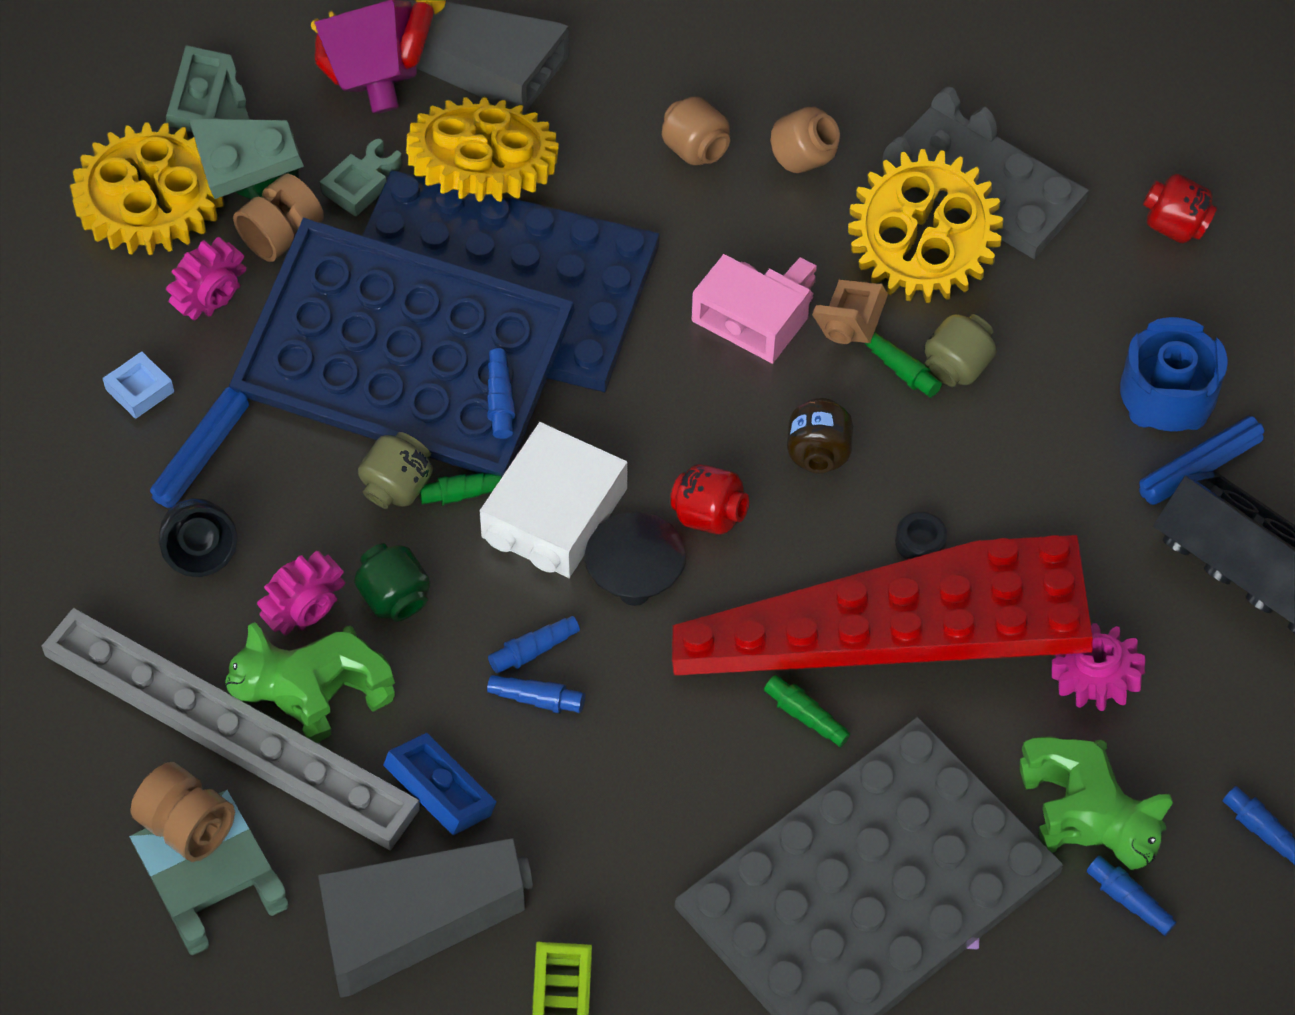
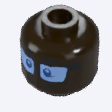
(820, 435)

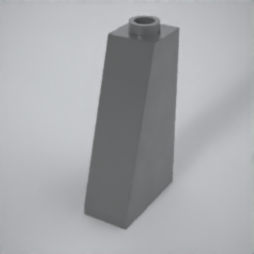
(494, 53)
(416, 907)

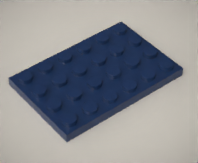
(534, 246)
(399, 345)

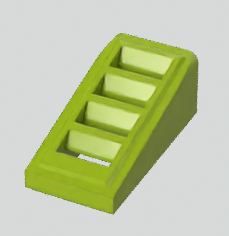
(564, 955)

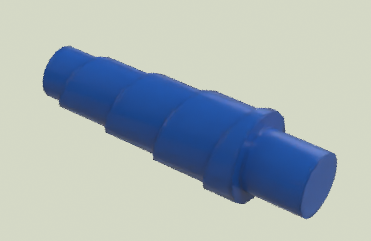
(500, 401)
(529, 646)
(541, 694)
(1261, 822)
(1130, 894)

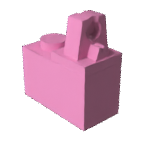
(752, 307)

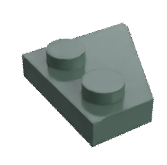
(205, 89)
(244, 152)

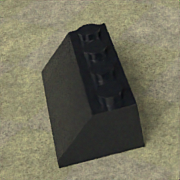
(1235, 539)

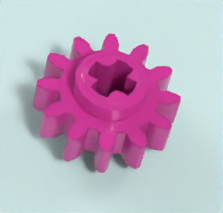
(206, 278)
(301, 593)
(1101, 674)

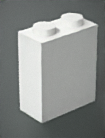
(553, 500)

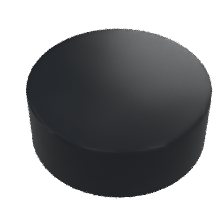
(920, 535)

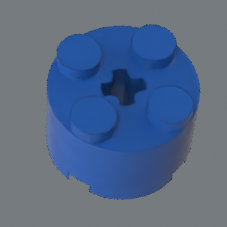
(1173, 375)

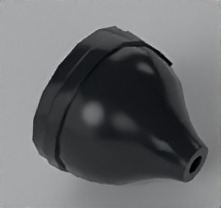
(197, 537)

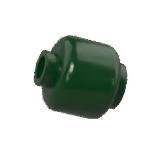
(392, 582)

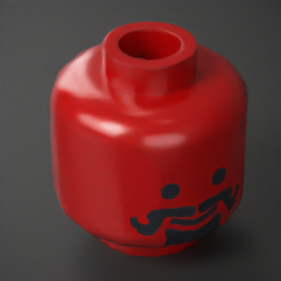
(1179, 208)
(709, 499)

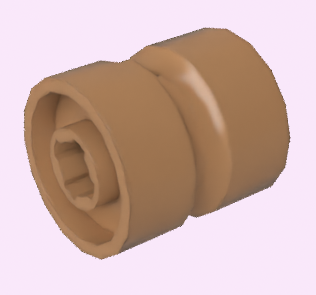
(272, 221)
(177, 809)

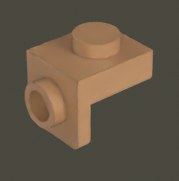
(851, 312)

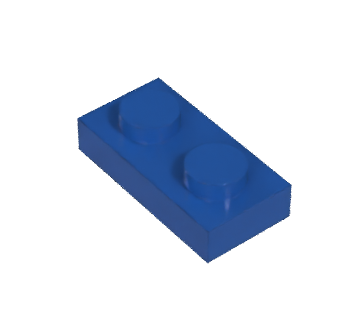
(439, 783)

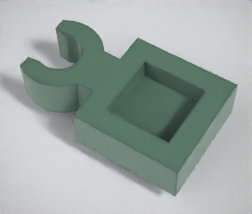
(359, 182)

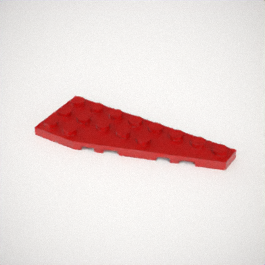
(936, 607)

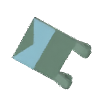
(198, 884)

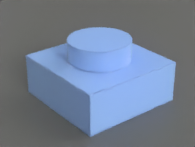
(138, 385)

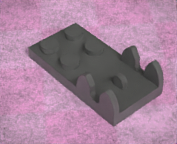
(1031, 195)

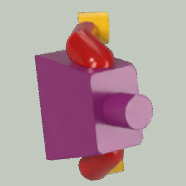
(374, 47)

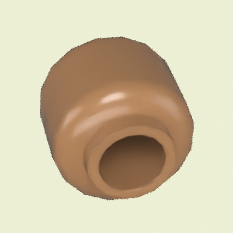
(696, 131)
(805, 139)

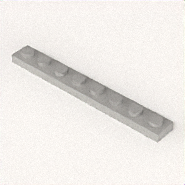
(232, 729)

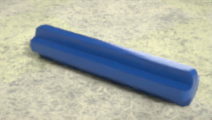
(199, 447)
(1202, 459)

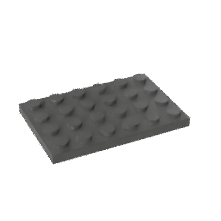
(869, 883)

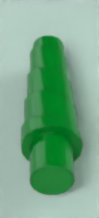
(906, 367)
(458, 488)
(801, 706)

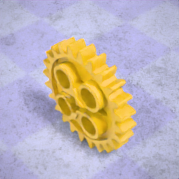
(482, 149)
(887, 208)
(126, 209)

